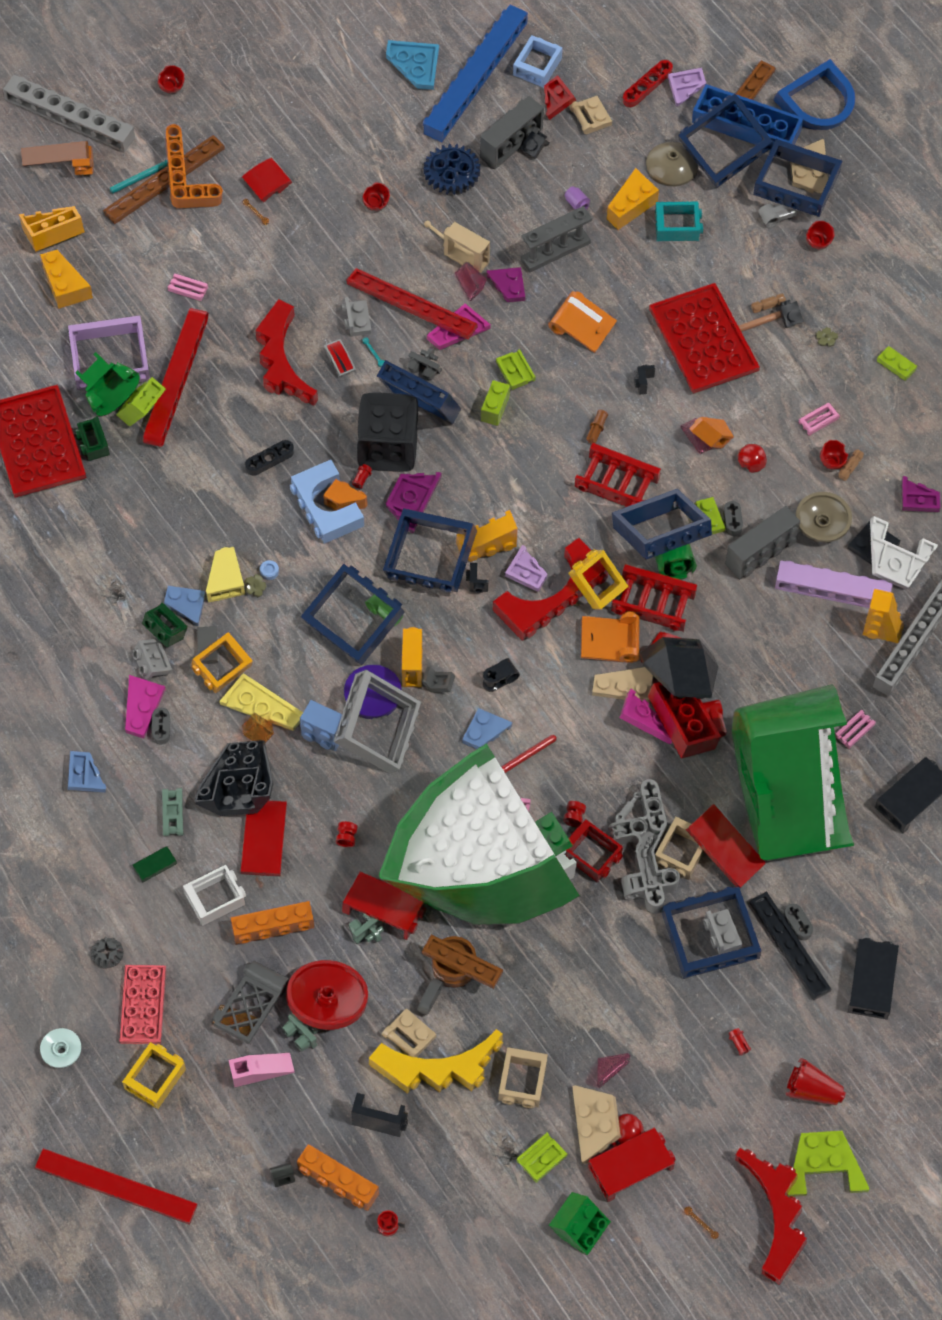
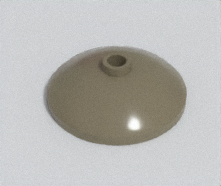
(671, 164)
(824, 508)

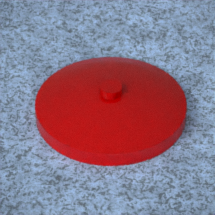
(327, 994)

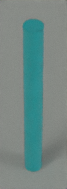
(138, 177)

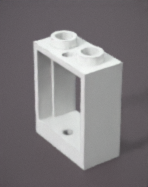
(207, 880)

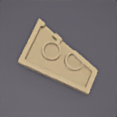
(619, 683)

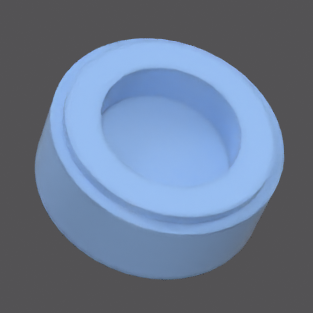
(269, 570)

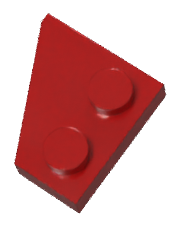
(557, 97)

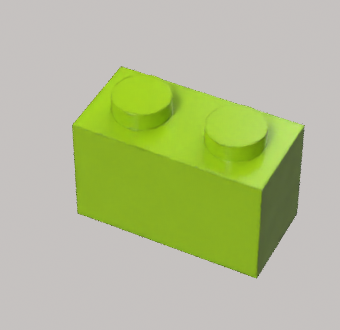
(495, 403)

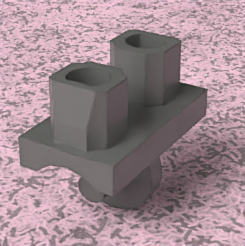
(417, 360)

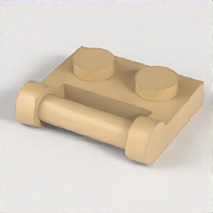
(595, 113)
(413, 1029)

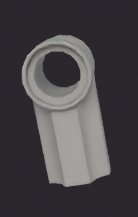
(773, 215)

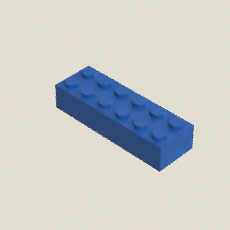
(733, 123)

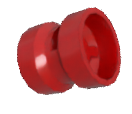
(574, 813)
(346, 834)
(387, 1219)

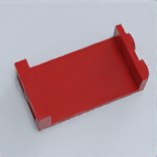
(384, 903)
(631, 1163)

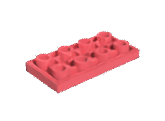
(143, 1004)

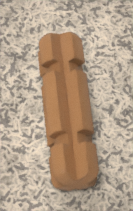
(767, 303)
(851, 464)

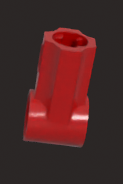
(715, 711)

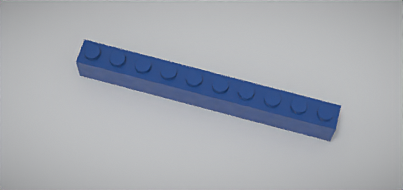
(475, 73)

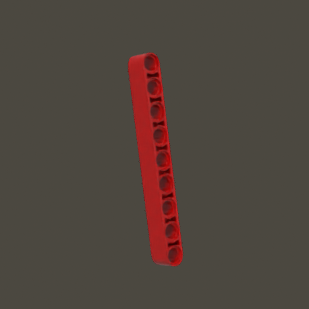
(176, 377)

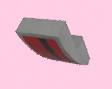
(339, 357)

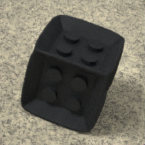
(387, 431)

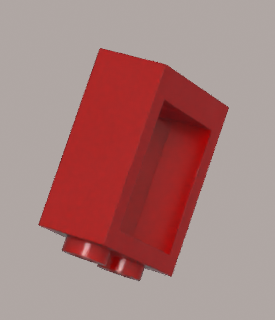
(587, 828)

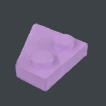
(526, 570)

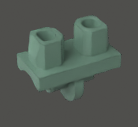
(368, 931)
(306, 1038)

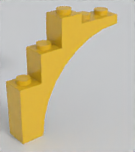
(438, 1073)

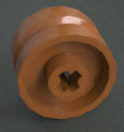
(448, 975)

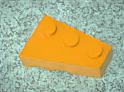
(632, 200)
(51, 227)
(64, 280)
(492, 538)
(883, 618)

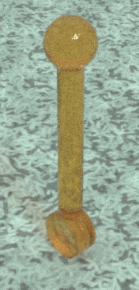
(265, 221)
(689, 1212)

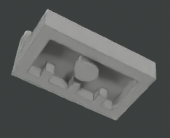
(357, 317)
(151, 659)
(722, 930)

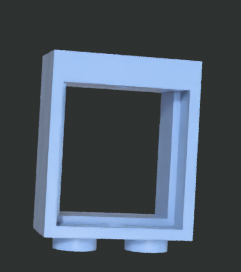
(532, 73)

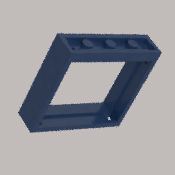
(805, 158)
(741, 162)
(403, 382)
(627, 517)
(437, 522)
(379, 634)
(719, 961)

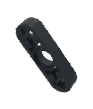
(255, 459)

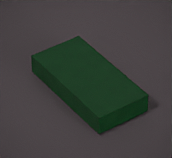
(154, 864)

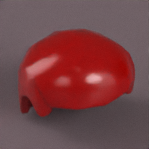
(171, 79)
(376, 196)
(820, 235)
(833, 454)
(752, 457)
(630, 1127)

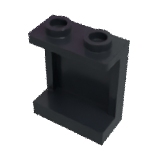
(378, 1120)

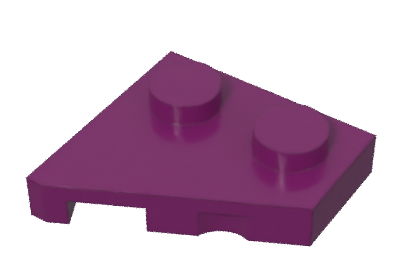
(509, 283)
(919, 497)

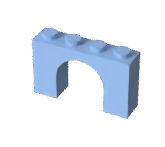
(327, 524)

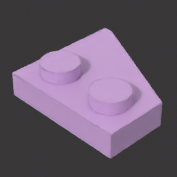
(686, 84)

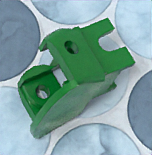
(108, 385)

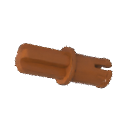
(597, 426)

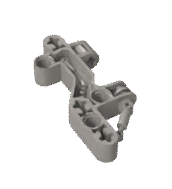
(649, 879)

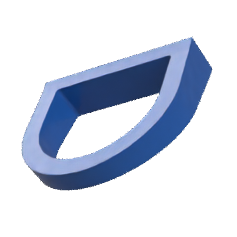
(832, 72)

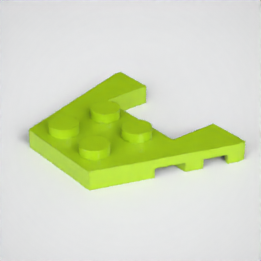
(826, 1154)

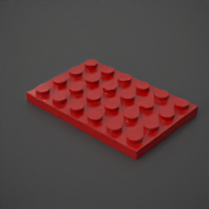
(704, 338)
(38, 442)

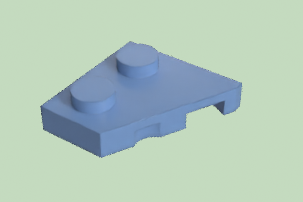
(186, 602)
(484, 728)
(83, 773)

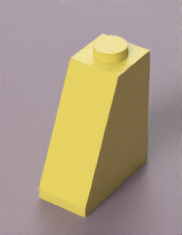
(225, 576)

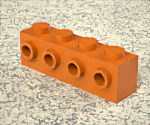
(272, 922)
(337, 1177)

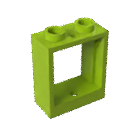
(140, 401)

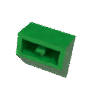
(579, 1222)

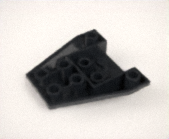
(682, 666)
(238, 780)

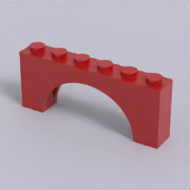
(528, 616)

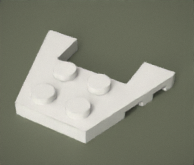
(894, 562)

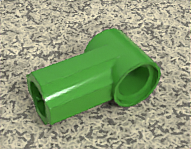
(378, 607)

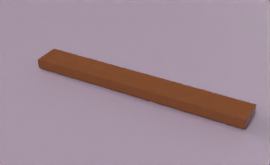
(160, 181)

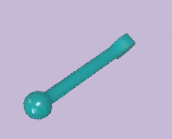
(366, 341)

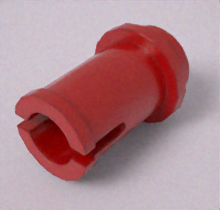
(362, 475)
(739, 1041)

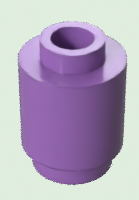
(576, 198)

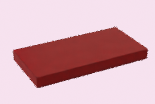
(264, 840)
(725, 846)

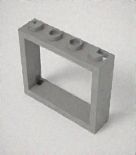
(351, 712)

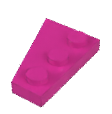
(443, 338)
(141, 703)
(640, 715)

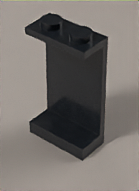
(911, 794)
(873, 978)

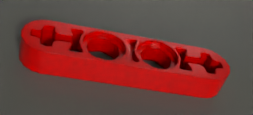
(644, 81)

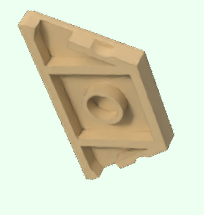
(808, 178)
(596, 1121)

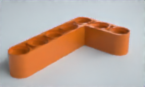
(187, 192)

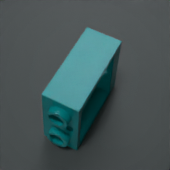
(678, 233)

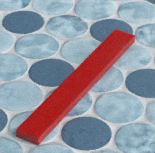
(412, 303)
(116, 1186)

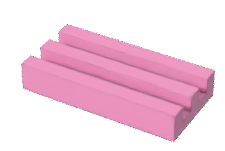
(189, 285)
(808, 426)
(865, 719)

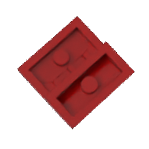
(267, 179)

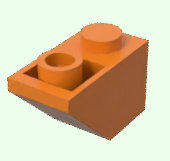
(712, 431)
(342, 495)

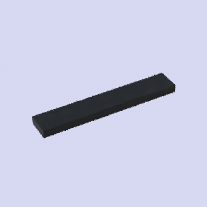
(790, 946)

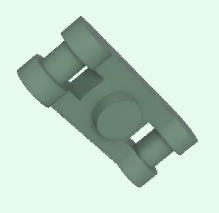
(172, 811)

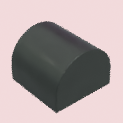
(282, 1174)

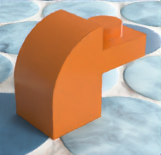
(84, 166)

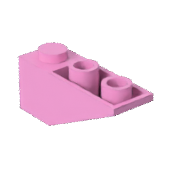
(260, 1067)

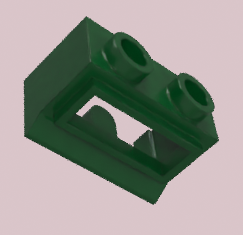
(96, 451)
(162, 630)

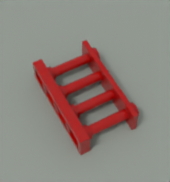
(616, 461)
(660, 582)

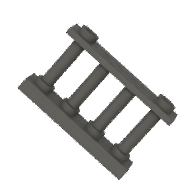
(559, 247)

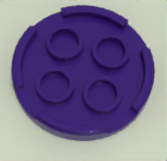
(374, 704)

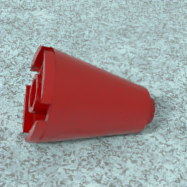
(814, 1085)

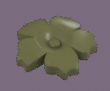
(826, 337)
(255, 585)

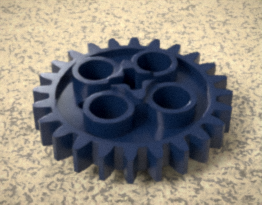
(452, 169)

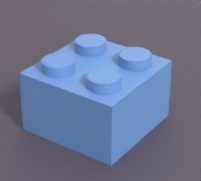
(320, 725)

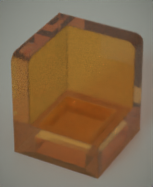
(257, 728)

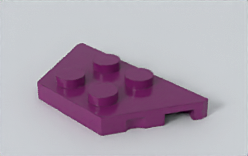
(412, 493)

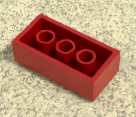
(684, 721)

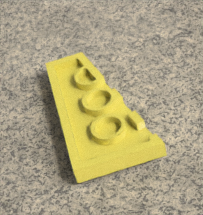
(251, 697)

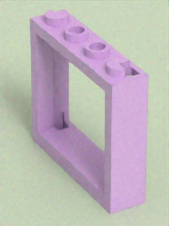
(104, 329)

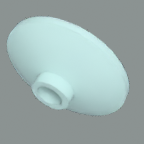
(59, 1039)

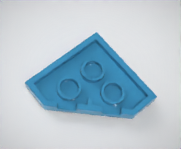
(415, 61)

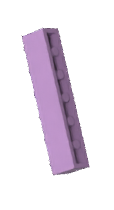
(828, 584)

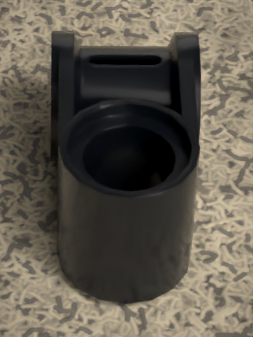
(500, 675)

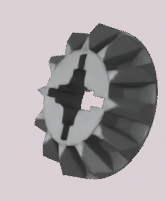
(114, 957)

